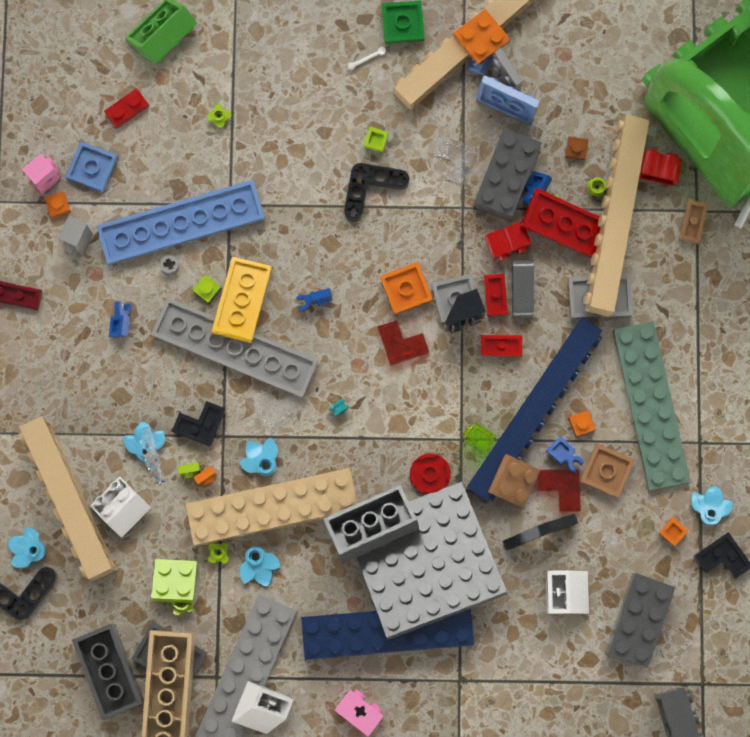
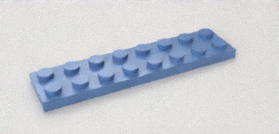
(180, 222)

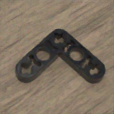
(369, 179)
(539, 531)
(24, 599)

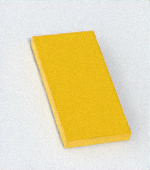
(241, 299)

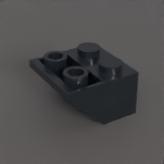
(465, 310)

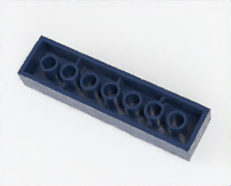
(364, 635)

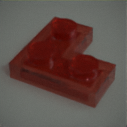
(400, 349)
(565, 483)

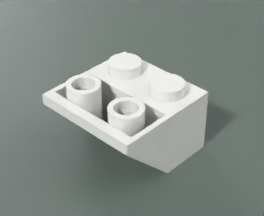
(120, 506)
(567, 592)
(261, 708)

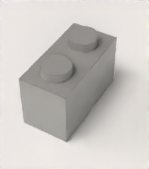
(75, 236)

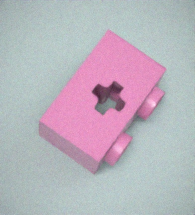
(42, 173)
(347, 710)

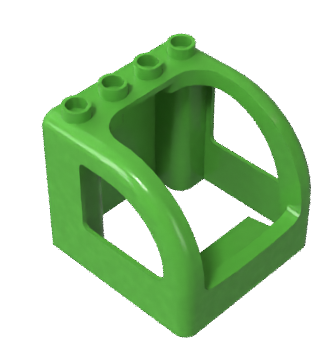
(706, 103)

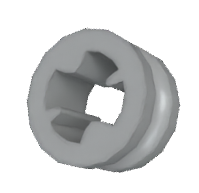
(165, 270)

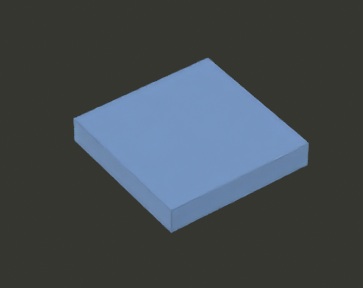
(91, 167)

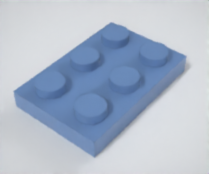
(507, 100)

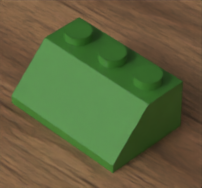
(161, 30)

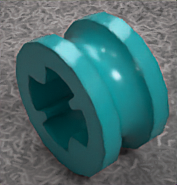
(339, 408)

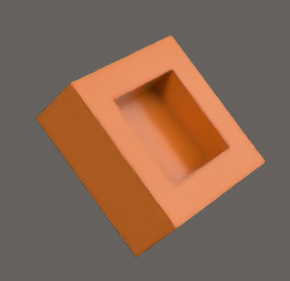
(57, 204)
(582, 423)
(205, 477)
(673, 531)

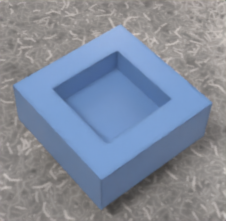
(481, 69)

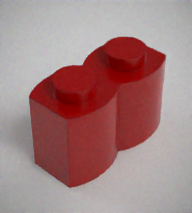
(660, 167)
(508, 241)

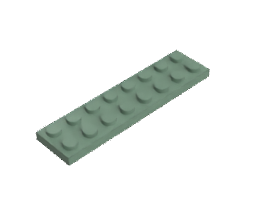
(651, 406)

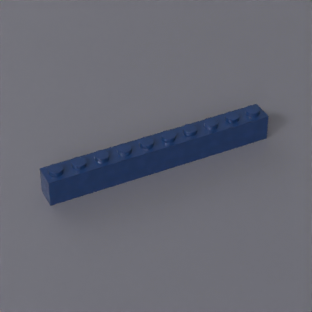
(537, 405)

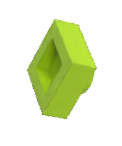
(376, 139)
(207, 289)
(189, 470)

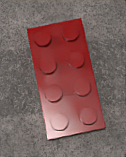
(562, 222)

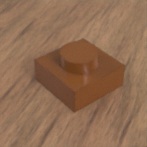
(576, 148)

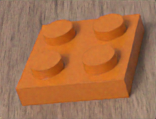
(481, 37)
(406, 288)

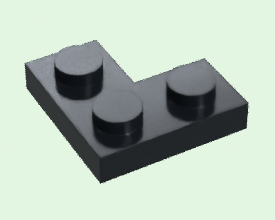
(201, 430)
(725, 551)

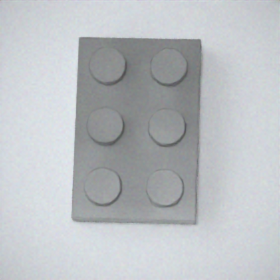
(578, 288)

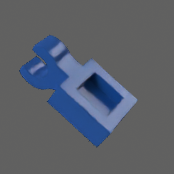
(536, 180)
(319, 297)
(120, 322)

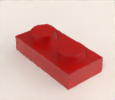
(126, 108)
(495, 295)
(501, 345)

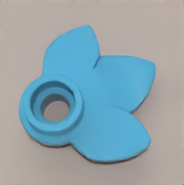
(133, 442)
(258, 455)
(711, 502)
(23, 548)
(259, 569)

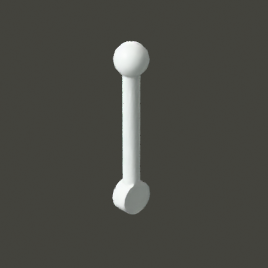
(381, 51)

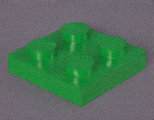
(403, 22)

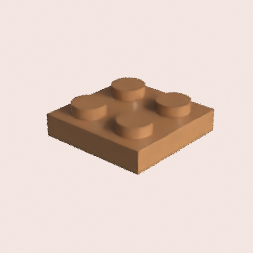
(607, 470)
(514, 480)

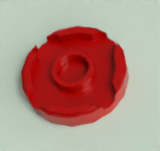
(430, 473)

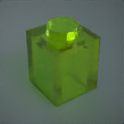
(479, 437)

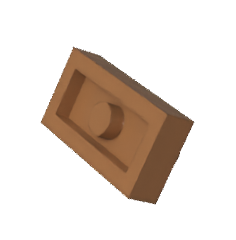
(693, 221)

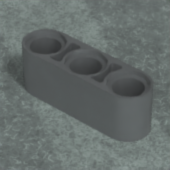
(523, 289)

